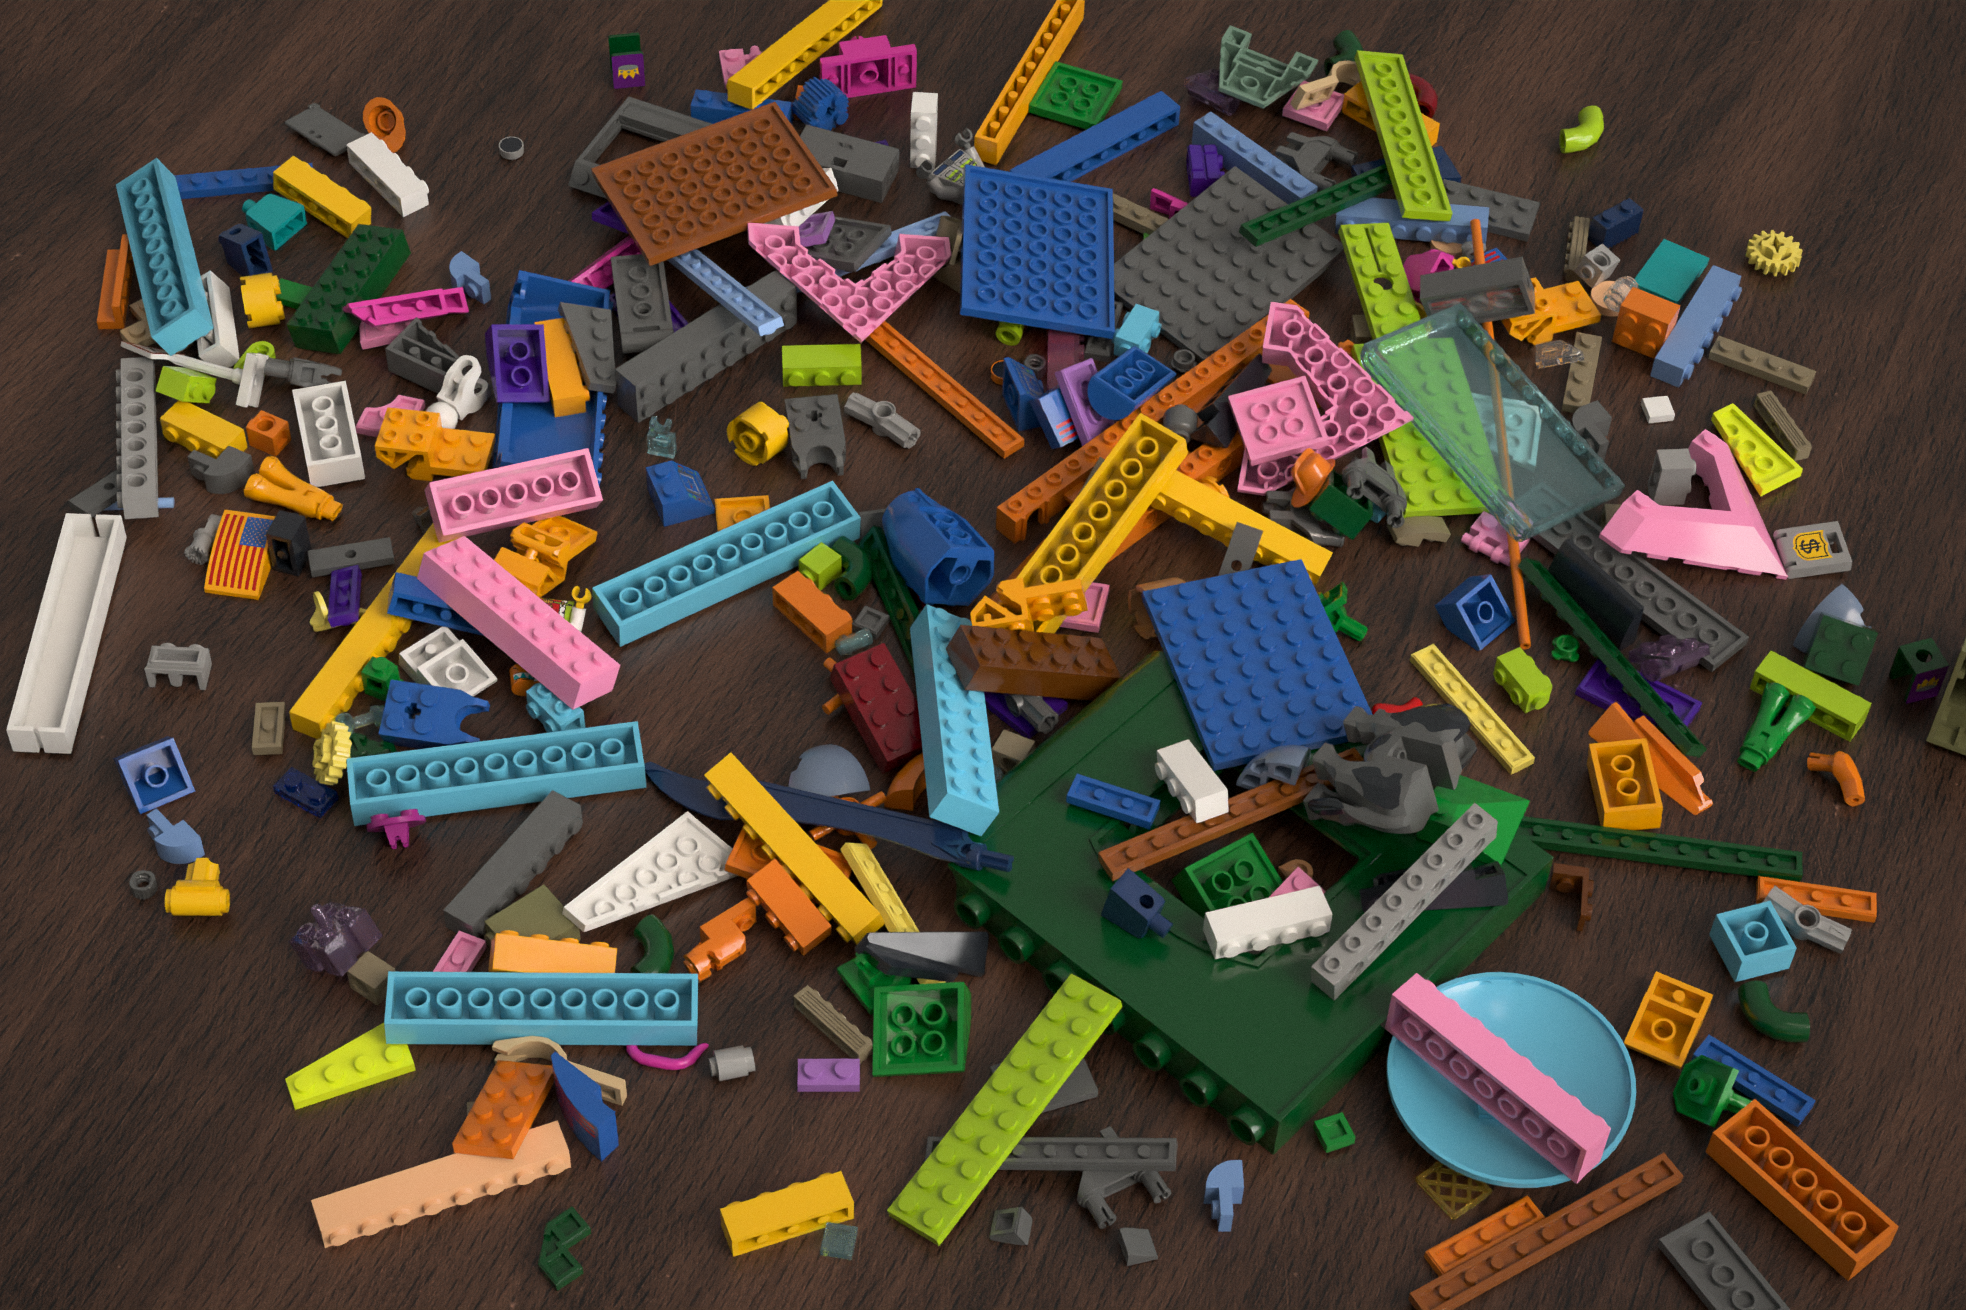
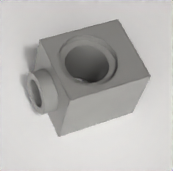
(1597, 265)

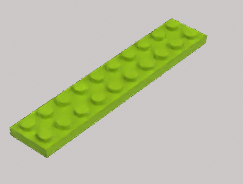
(1403, 136)
(1004, 1109)

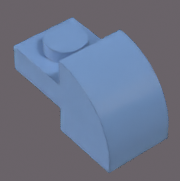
(466, 274)
(174, 843)
(1223, 1190)

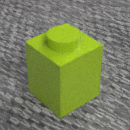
(821, 565)

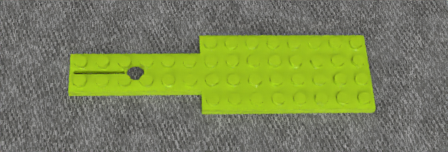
(1423, 474)

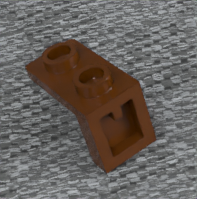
(1574, 880)

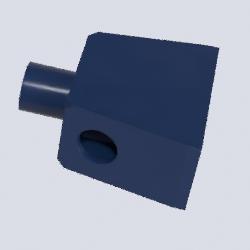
(245, 250)
(1136, 907)

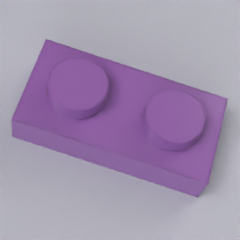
(828, 1075)

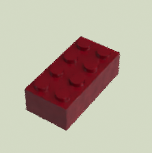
(880, 706)

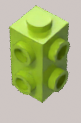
(1522, 680)

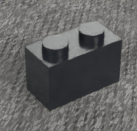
(288, 543)

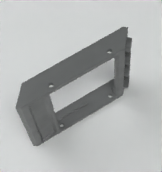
(636, 117)

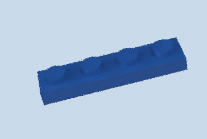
(1759, 1083)

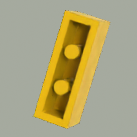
(201, 430)

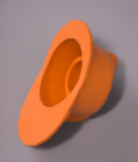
(385, 122)
(1309, 476)

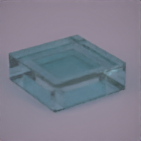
(839, 1241)

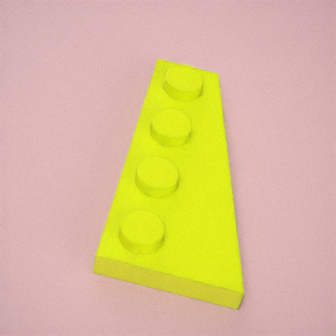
(1755, 451)
(350, 1068)

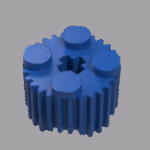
(821, 104)

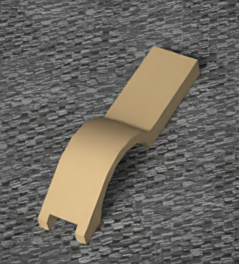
(1322, 89)
(521, 1048)

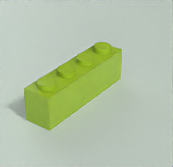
(1835, 707)

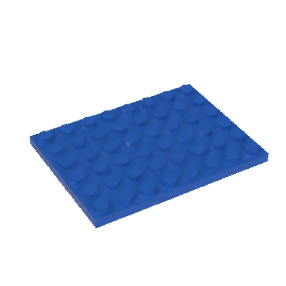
(1037, 252)
(1255, 661)

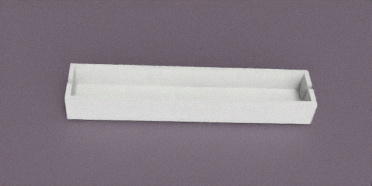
(67, 634)

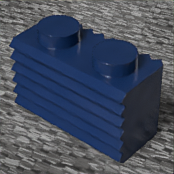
(1615, 224)

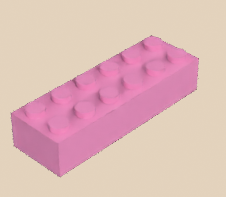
(513, 495)

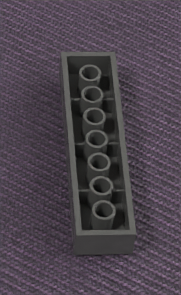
(699, 351)

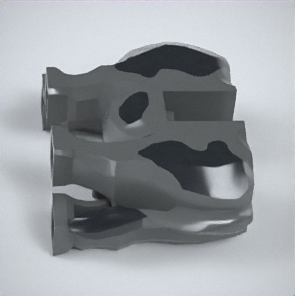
(1399, 766)

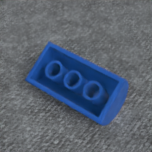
(1127, 384)

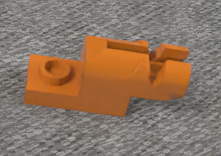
(721, 940)

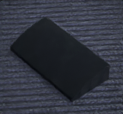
(1597, 594)

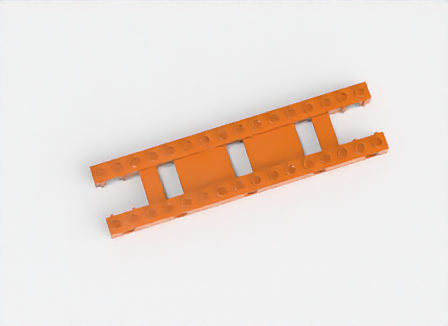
(1064, 481)

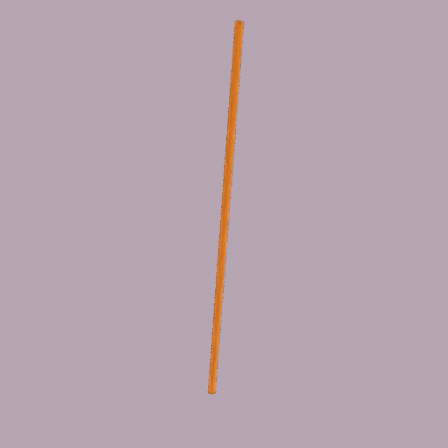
(1513, 546)

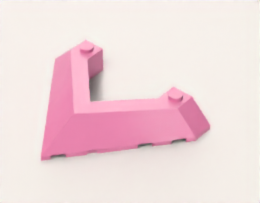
(859, 305)
(1352, 402)
(1717, 538)

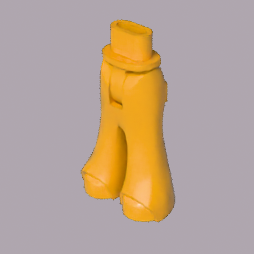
(282, 488)

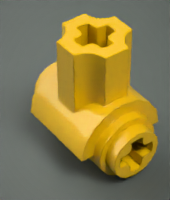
(199, 892)

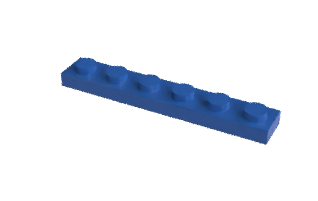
(226, 182)

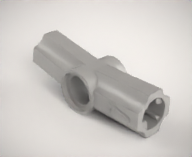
(883, 419)
(1821, 929)

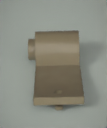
(951, 228)

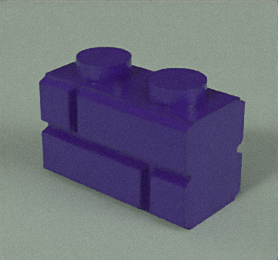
(1203, 167)

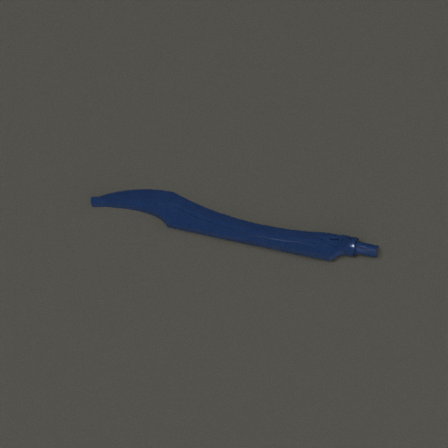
(917, 833)

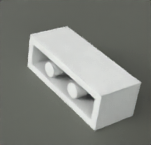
(923, 128)
(1192, 781)

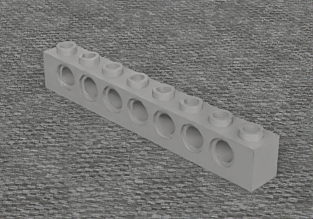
(137, 438)
(1403, 901)

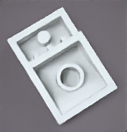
(446, 663)

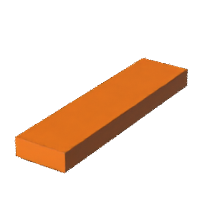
(1827, 899)
(1483, 1235)

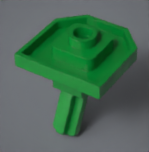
(1333, 604)
(862, 976)
(1706, 1090)

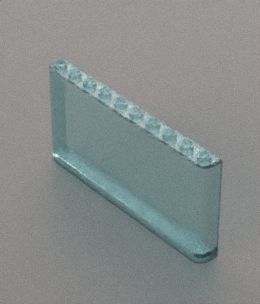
(1490, 422)

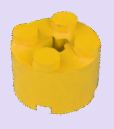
(261, 300)
(758, 434)

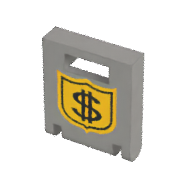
(1808, 552)

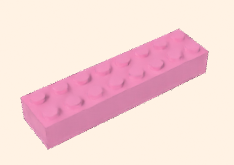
(518, 622)
(1497, 1078)

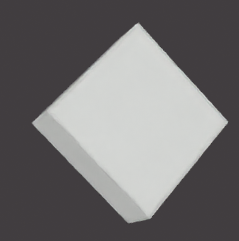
(1657, 409)

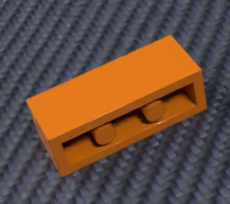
(811, 610)
(788, 908)

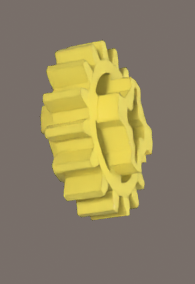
(1773, 253)
(331, 753)

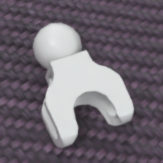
(457, 392)

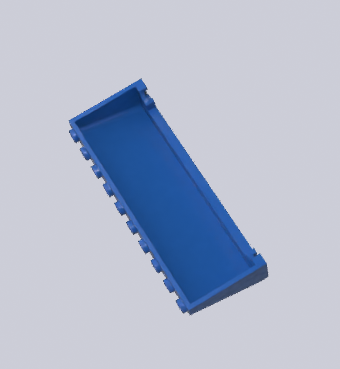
(531, 429)

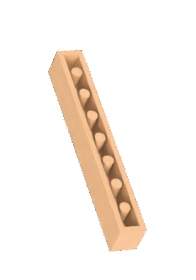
(437, 1186)

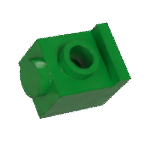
(379, 671)

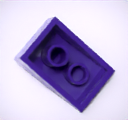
(517, 363)

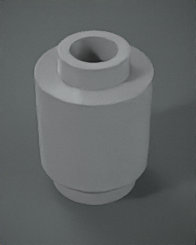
(732, 1062)

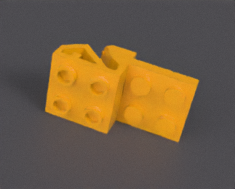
(1555, 311)
(429, 447)
(544, 552)
(1023, 604)

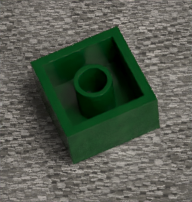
(1339, 509)
(1839, 648)

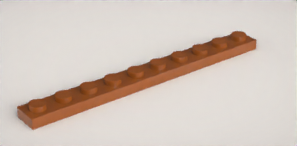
(1187, 834)
(1547, 1236)

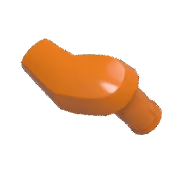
(1844, 771)

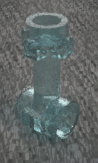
(374, 716)

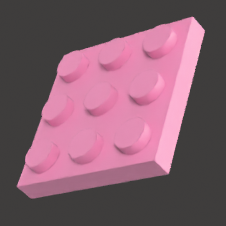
(1278, 420)

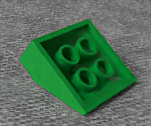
(1501, 805)
(1228, 877)
(921, 1029)

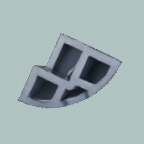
(1839, 604)
(1278, 763)
(829, 772)

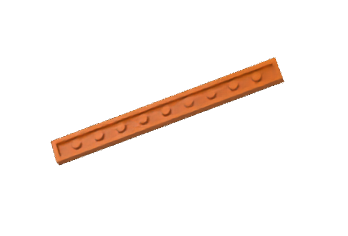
(945, 390)

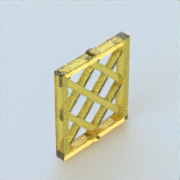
(1451, 1212)

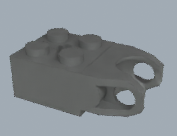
(815, 433)

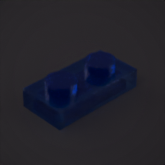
(305, 792)

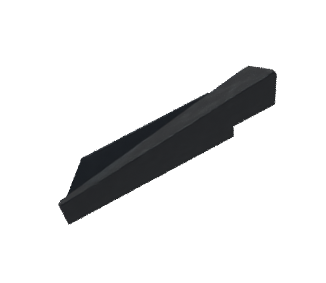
(1219, 423)

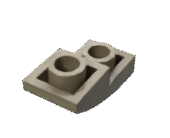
(1420, 527)

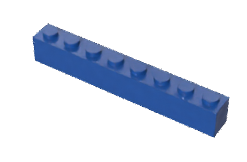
(1105, 140)

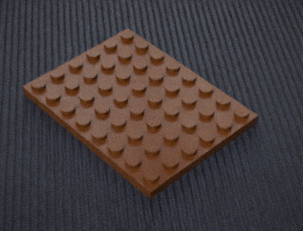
(713, 183)

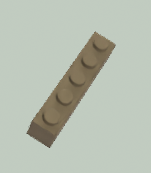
(1576, 247)
(1782, 425)
(833, 1024)

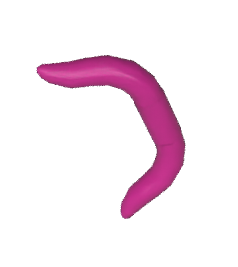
(665, 1062)

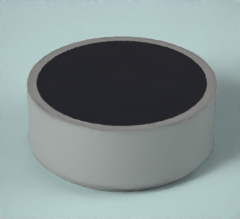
(511, 148)

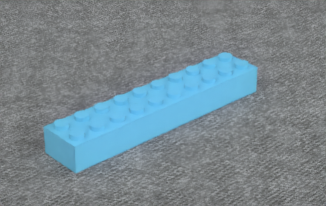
(164, 257)
(723, 563)
(952, 729)
(497, 772)
(548, 1005)

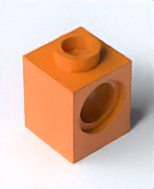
(268, 433)

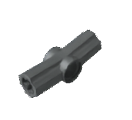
(1033, 709)

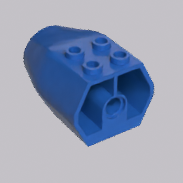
(936, 550)

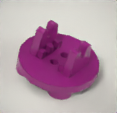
(396, 827)

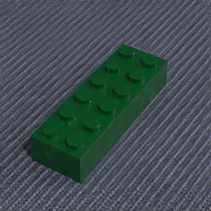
(355, 275)

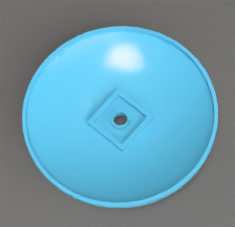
(1558, 1036)

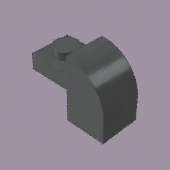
(1593, 425)
(222, 474)

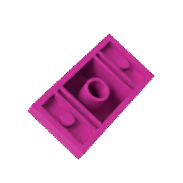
(870, 66)

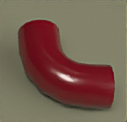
(1425, 95)

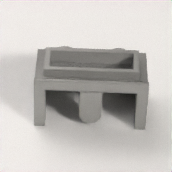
(179, 662)

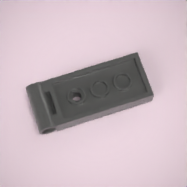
(640, 302)

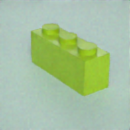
(821, 365)

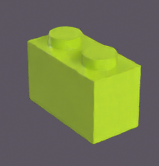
(186, 384)

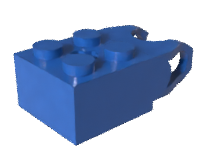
(440, 715)

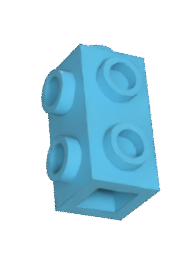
(1137, 330)
(552, 711)

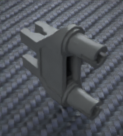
(1312, 154)
(300, 371)
(1376, 484)
(1298, 520)
(1101, 1184)

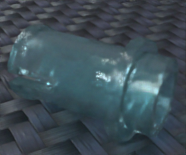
(854, 641)

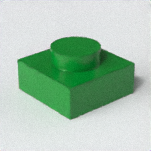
(1334, 1132)

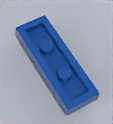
(1113, 801)

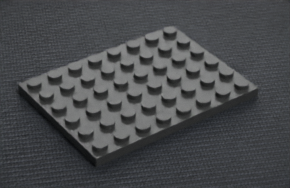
(1210, 276)

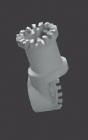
(203, 541)

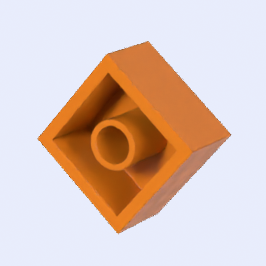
(1645, 322)

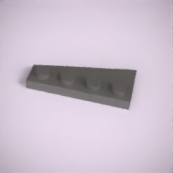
(593, 342)

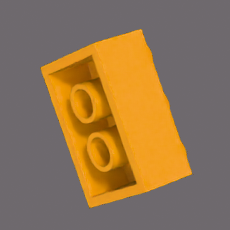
(1624, 784)

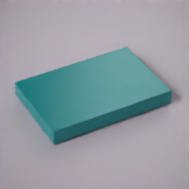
(1671, 271)

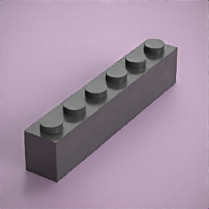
(514, 864)

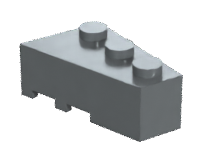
(420, 357)

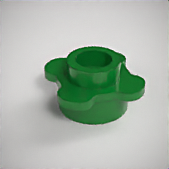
(1565, 648)

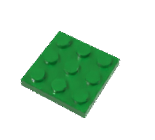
(1075, 96)

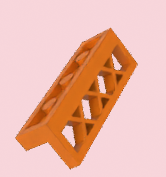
(116, 287)

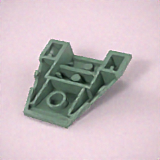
(1257, 76)

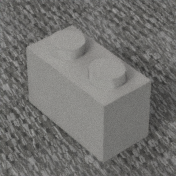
(1671, 476)

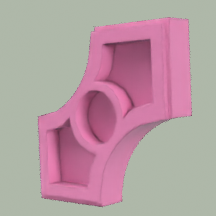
(372, 418)

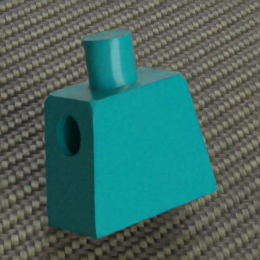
(275, 218)

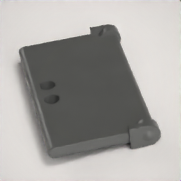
(323, 129)

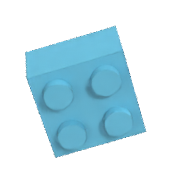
(1752, 941)

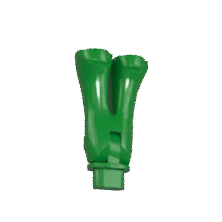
(1765, 740)

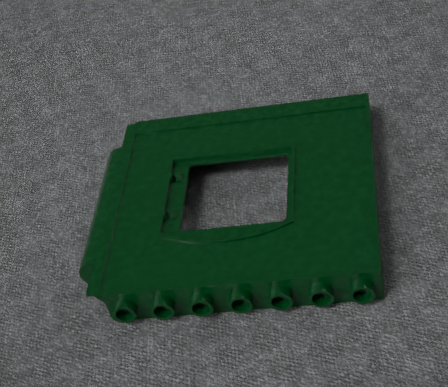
(1233, 1029)

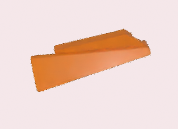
(1673, 771)

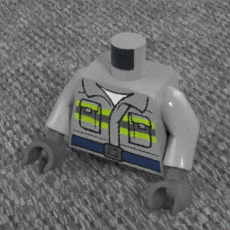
(947, 178)

